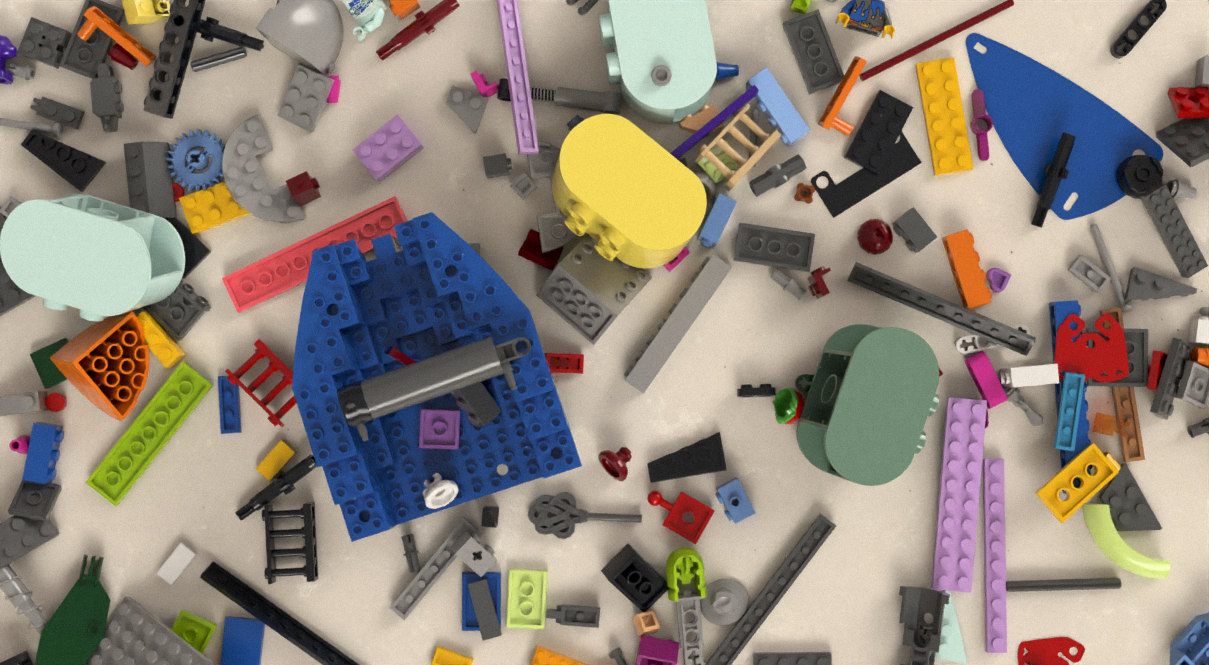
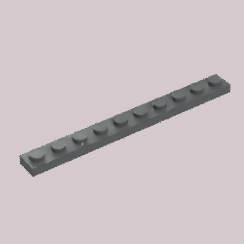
(941, 309)
(773, 592)

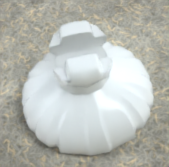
(439, 492)

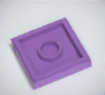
(439, 429)

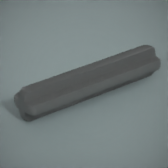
(218, 59)

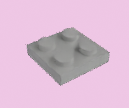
(1194, 385)

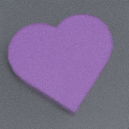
(998, 279)

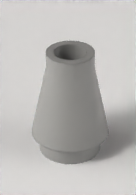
(1181, 190)

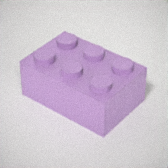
(388, 148)

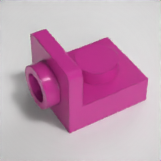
(480, 82)

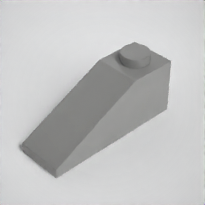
(23, 403)

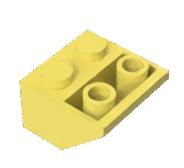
(145, 11)

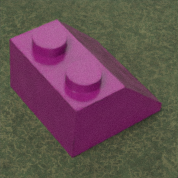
(656, 651)

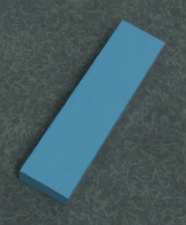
(1069, 411)

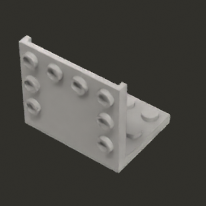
(591, 289)

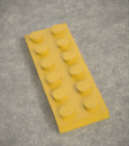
(944, 116)

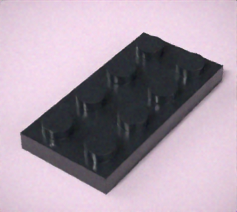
(878, 132)

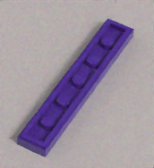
(715, 122)

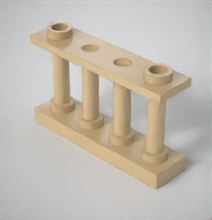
(755, 151)

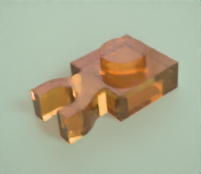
(1107, 425)

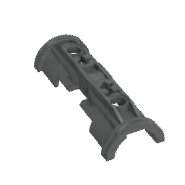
(914, 606)

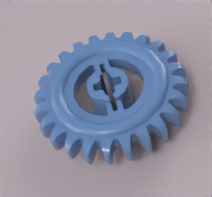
(185, 173)

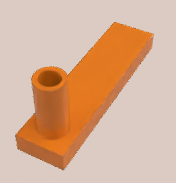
(97, 18)
(829, 117)

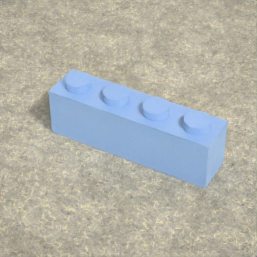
(778, 107)

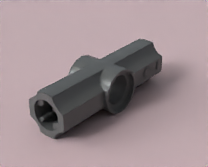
(777, 175)

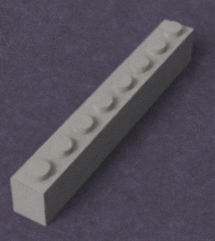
(676, 326)

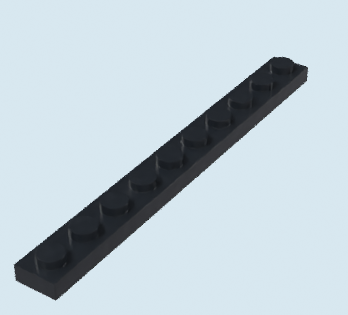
(274, 616)

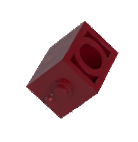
(303, 188)

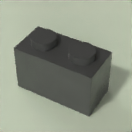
(914, 230)

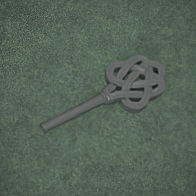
(582, 515)

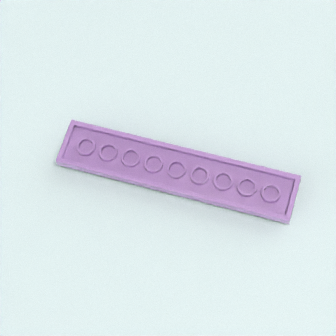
(959, 494)

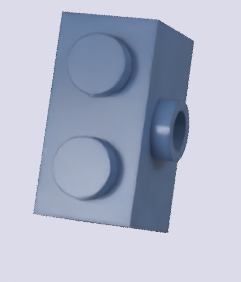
(735, 500)

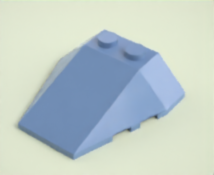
(1192, 643)

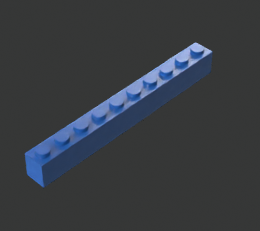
(1058, 313)

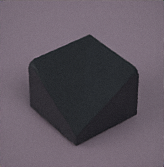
(490, 516)

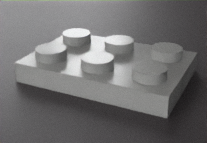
(305, 97)

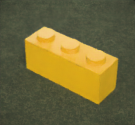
(160, 341)

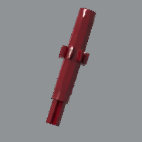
(423, 23)

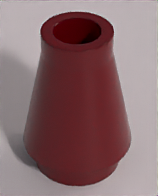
(122, 57)

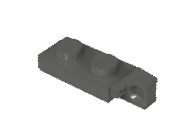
(575, 615)

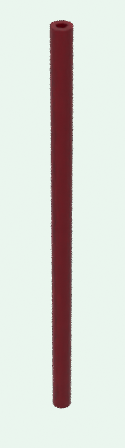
(935, 40)

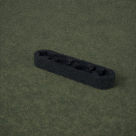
(1138, 28)

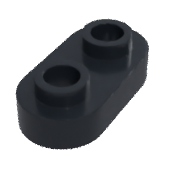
(764, 391)

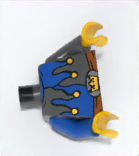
(867, 17)

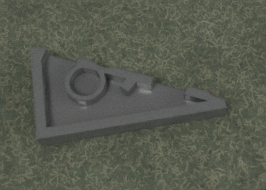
(1148, 285)

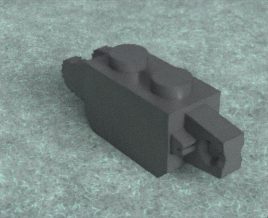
(106, 98)

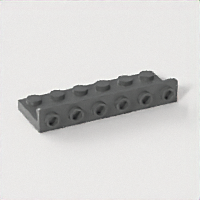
(179, 310)

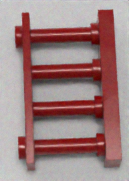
(274, 365)

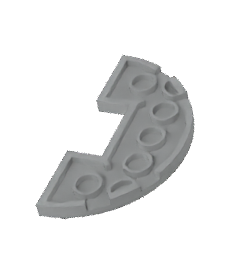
(247, 181)
(551, 226)

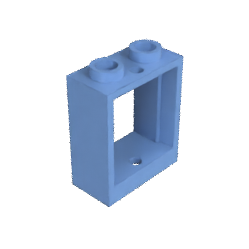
(716, 221)

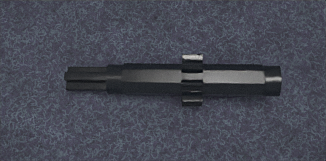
(210, 29)
(1055, 172)
(283, 482)

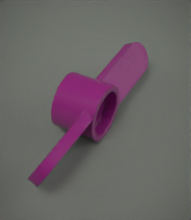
(979, 113)

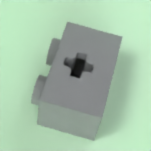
(479, 561)

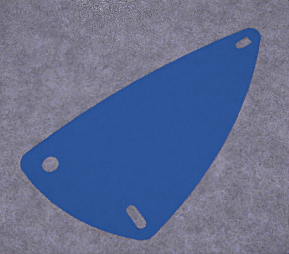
(1033, 110)

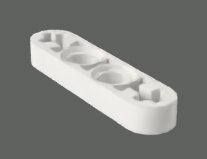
(969, 349)

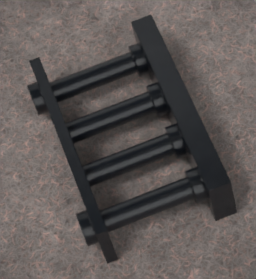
(308, 551)

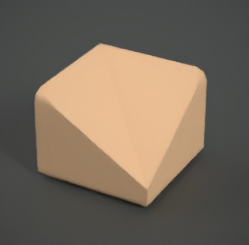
(646, 623)

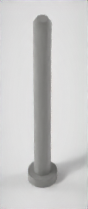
(57, 129)
(1110, 268)

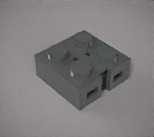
(44, 42)

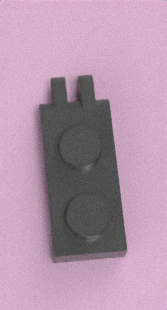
(58, 112)

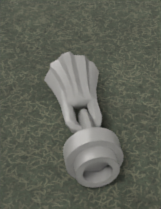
(1034, 417)

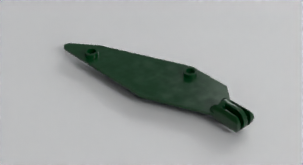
(77, 623)

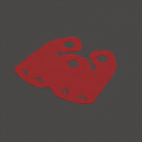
(1092, 362)
(1046, 651)

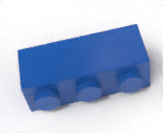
(43, 453)

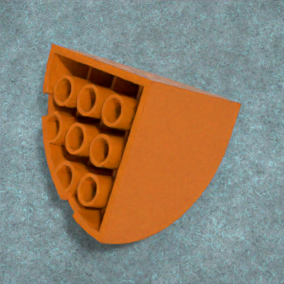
(108, 363)

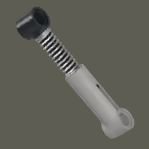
(606, 102)

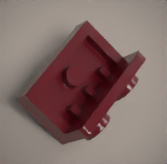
(532, 251)
(817, 284)

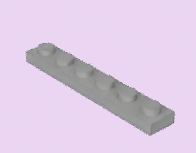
(430, 572)

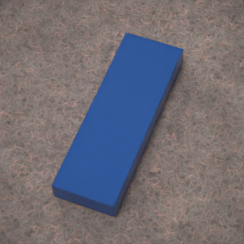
(229, 406)

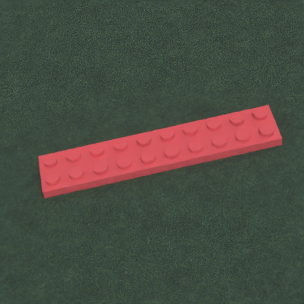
(292, 264)

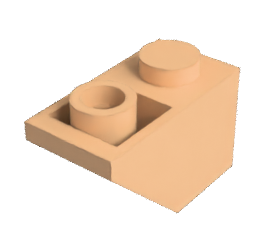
(696, 122)

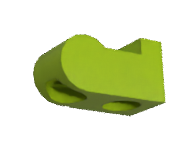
(800, 6)

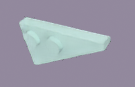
(951, 642)

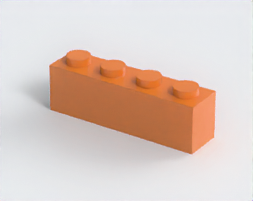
(966, 269)

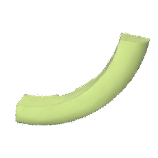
(1106, 537)

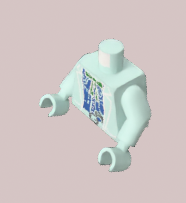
(367, 15)

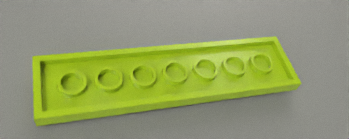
(149, 433)

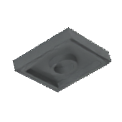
(35, 500)

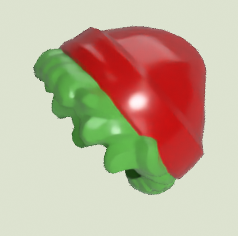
(788, 406)

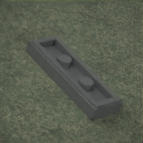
(484, 609)

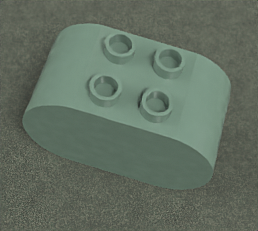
(869, 403)

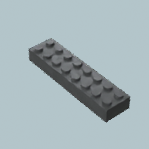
(1174, 230)

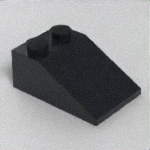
(635, 578)

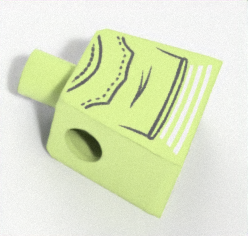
(714, 174)

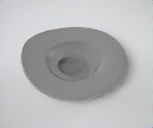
(724, 602)

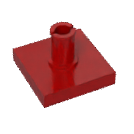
(1155, 369)

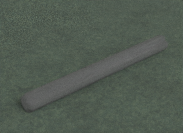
(1063, 584)

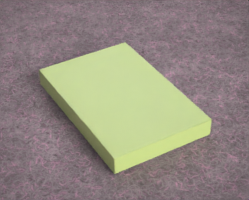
(526, 598)

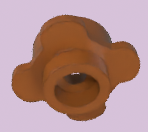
(804, 188)

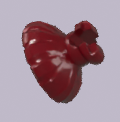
(868, 240)
(615, 462)

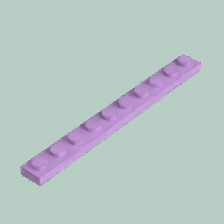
(517, 77)
(994, 556)

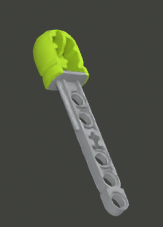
(687, 601)

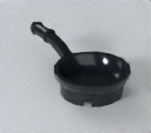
(1138, 175)

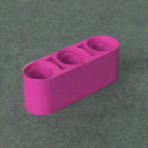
(985, 379)

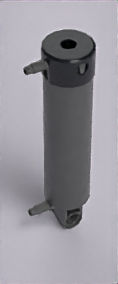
(427, 380)

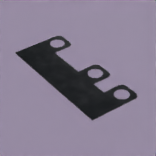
(864, 183)

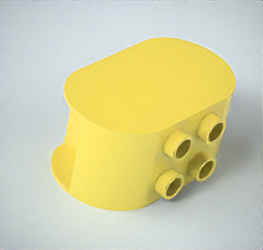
(626, 192)

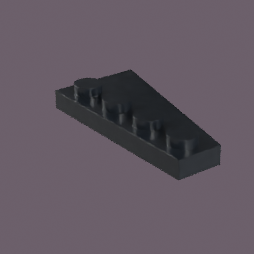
(68, 162)
(693, 460)

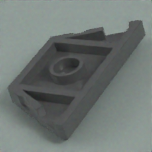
(1127, 503)

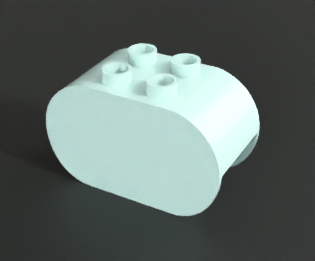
(655, 35)
(91, 255)

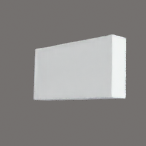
(176, 563)

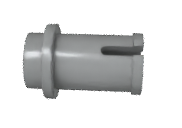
(26, 72)

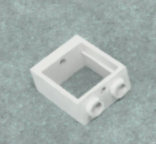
(1029, 375)

